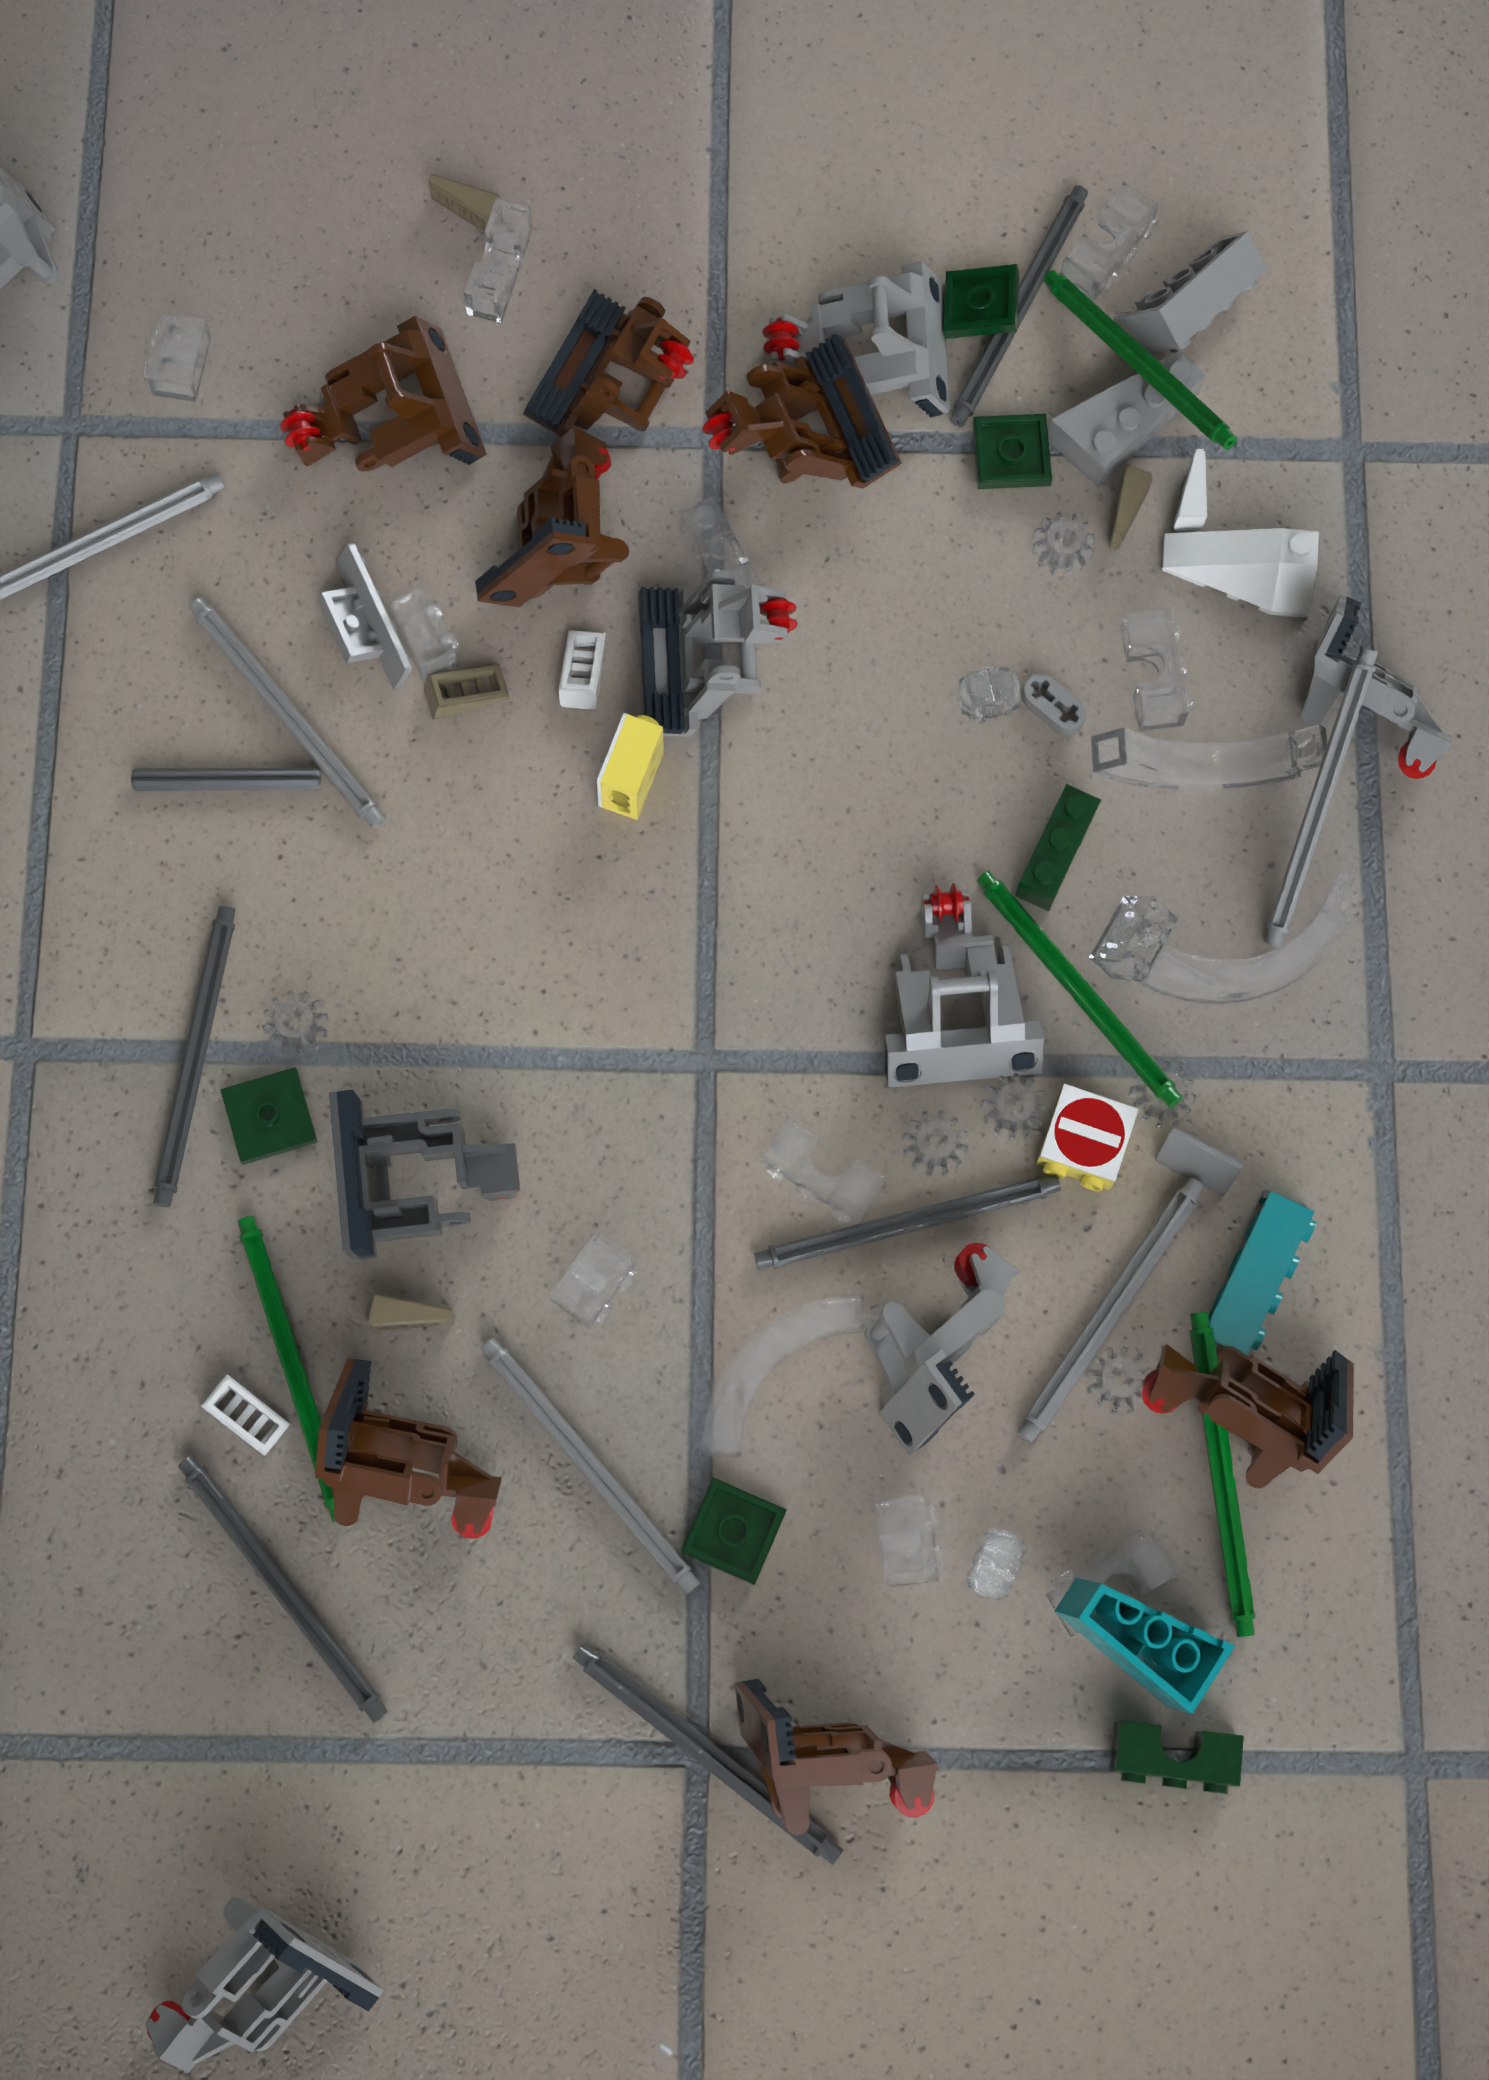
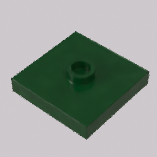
(981, 301)
(1012, 451)
(269, 1116)
(733, 1531)

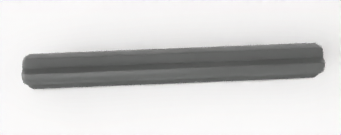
(225, 779)

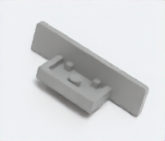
(361, 620)

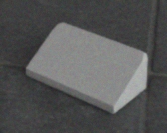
(1199, 1161)

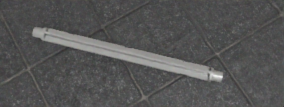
(109, 535)
(286, 711)
(1321, 796)
(1110, 1310)
(590, 1466)

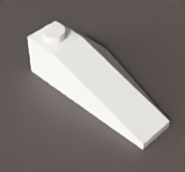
(1255, 565)

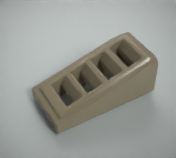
(463, 200)
(1131, 495)
(455, 705)
(400, 1313)

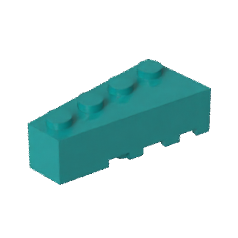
(1259, 1271)
(1149, 1645)

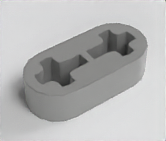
(1059, 698)

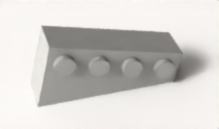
(1194, 295)

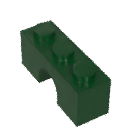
(1057, 847)
(1213, 1762)

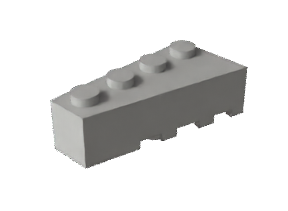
(1118, 421)

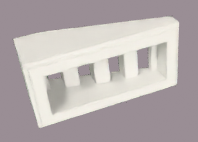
(1193, 502)
(582, 692)
(228, 1383)

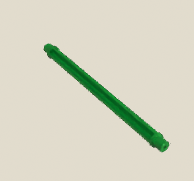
(1140, 360)
(1080, 990)
(284, 1342)
(1224, 1489)

